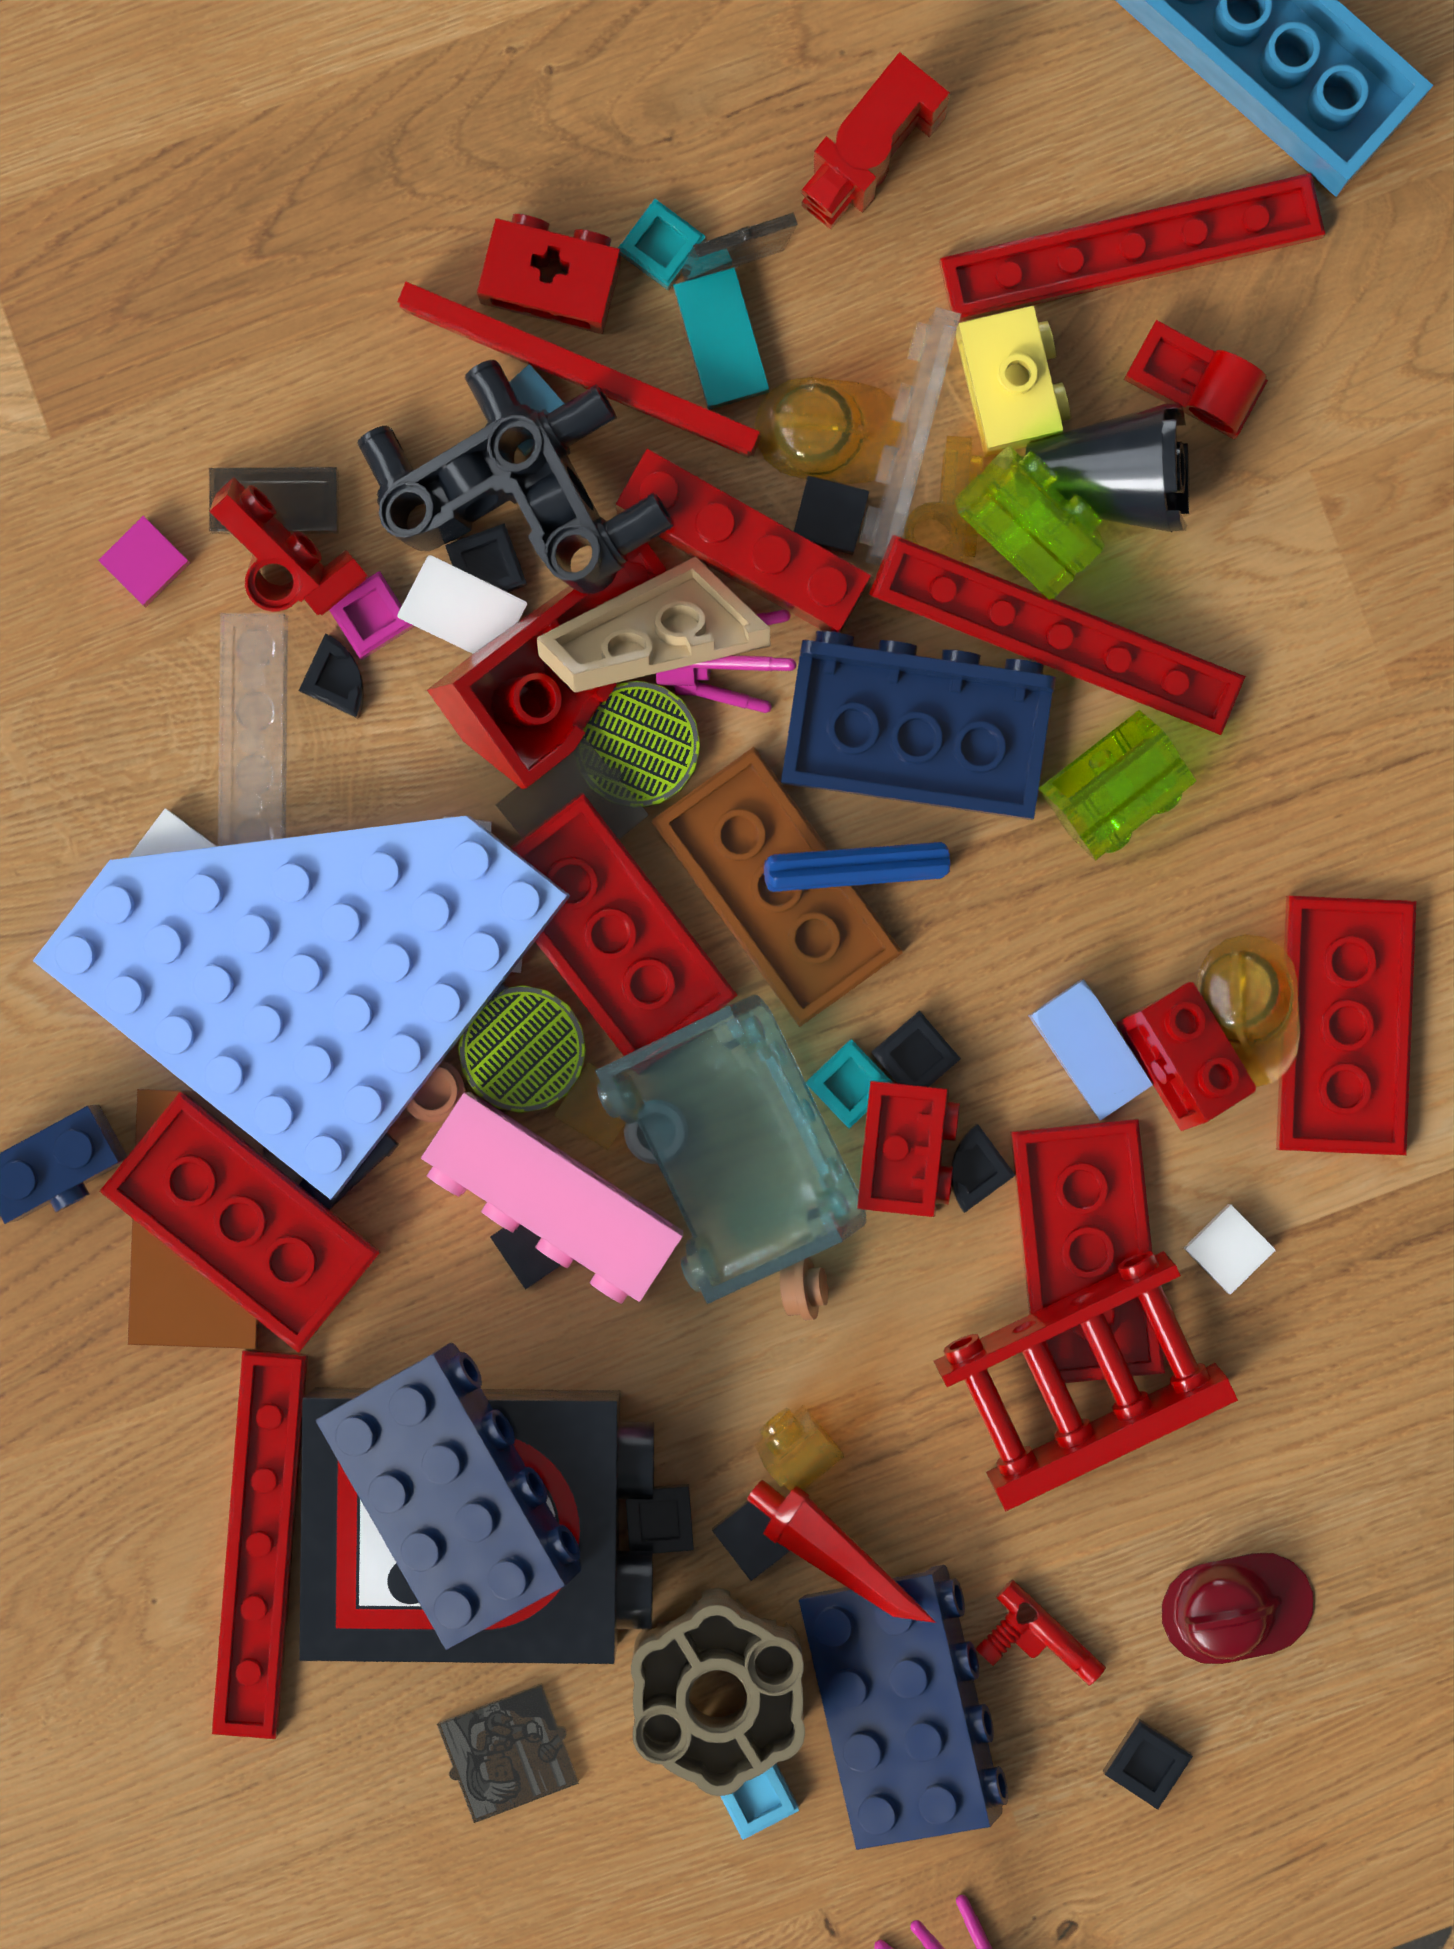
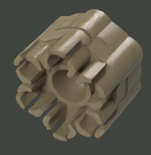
(728, 1749)

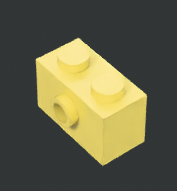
(1011, 379)

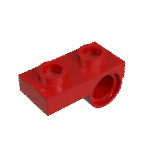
(1208, 383)
(251, 520)

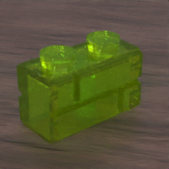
(1031, 520)
(1118, 785)

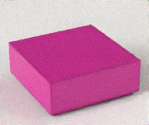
(144, 561)
(370, 616)

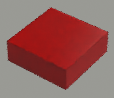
(337, 581)

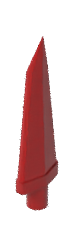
(818, 1540)

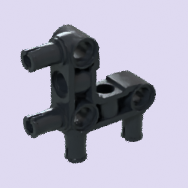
(483, 475)

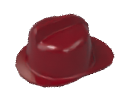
(1237, 1608)

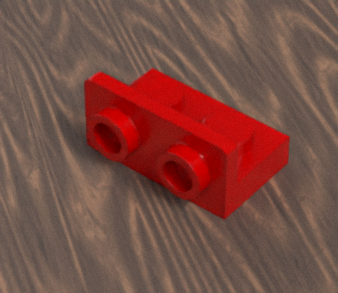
(1187, 1056)
(906, 1149)

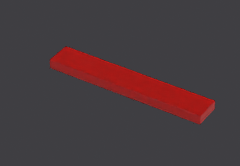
(1132, 247)
(579, 370)
(1056, 635)
(259, 1544)

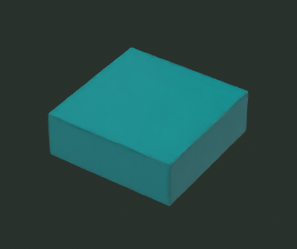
(660, 244)
(845, 1082)

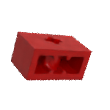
(516, 285)

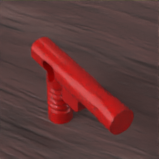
(1035, 1635)

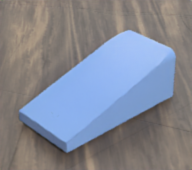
(1090, 1049)

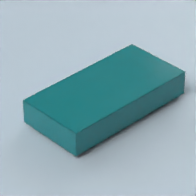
(721, 338)

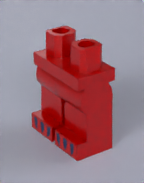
(869, 137)

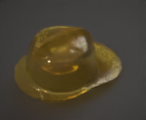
(826, 429)
(1255, 1001)

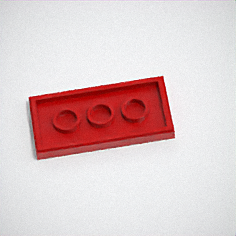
(618, 934)
(1355, 1025)
(240, 1221)
(1078, 1221)

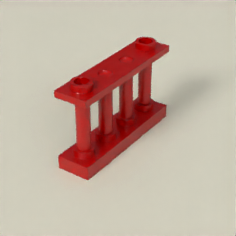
(1135, 1415)

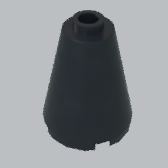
(1125, 467)

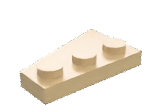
(654, 628)

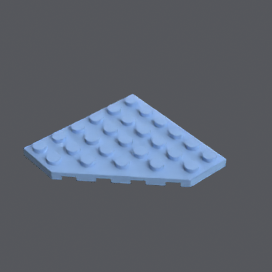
(306, 972)

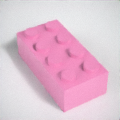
(551, 1196)

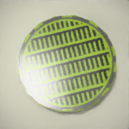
(647, 738)
(523, 1050)

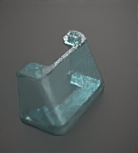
(736, 1146)

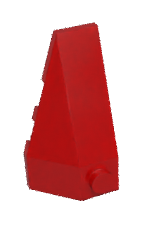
(513, 703)

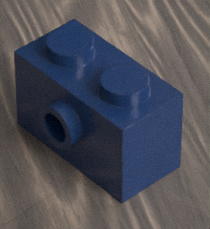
(57, 1164)

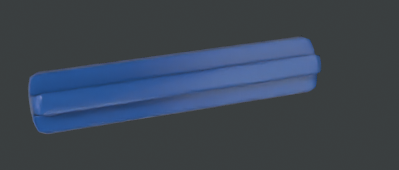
(856, 866)

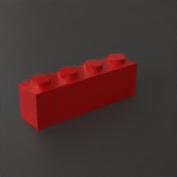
(748, 545)

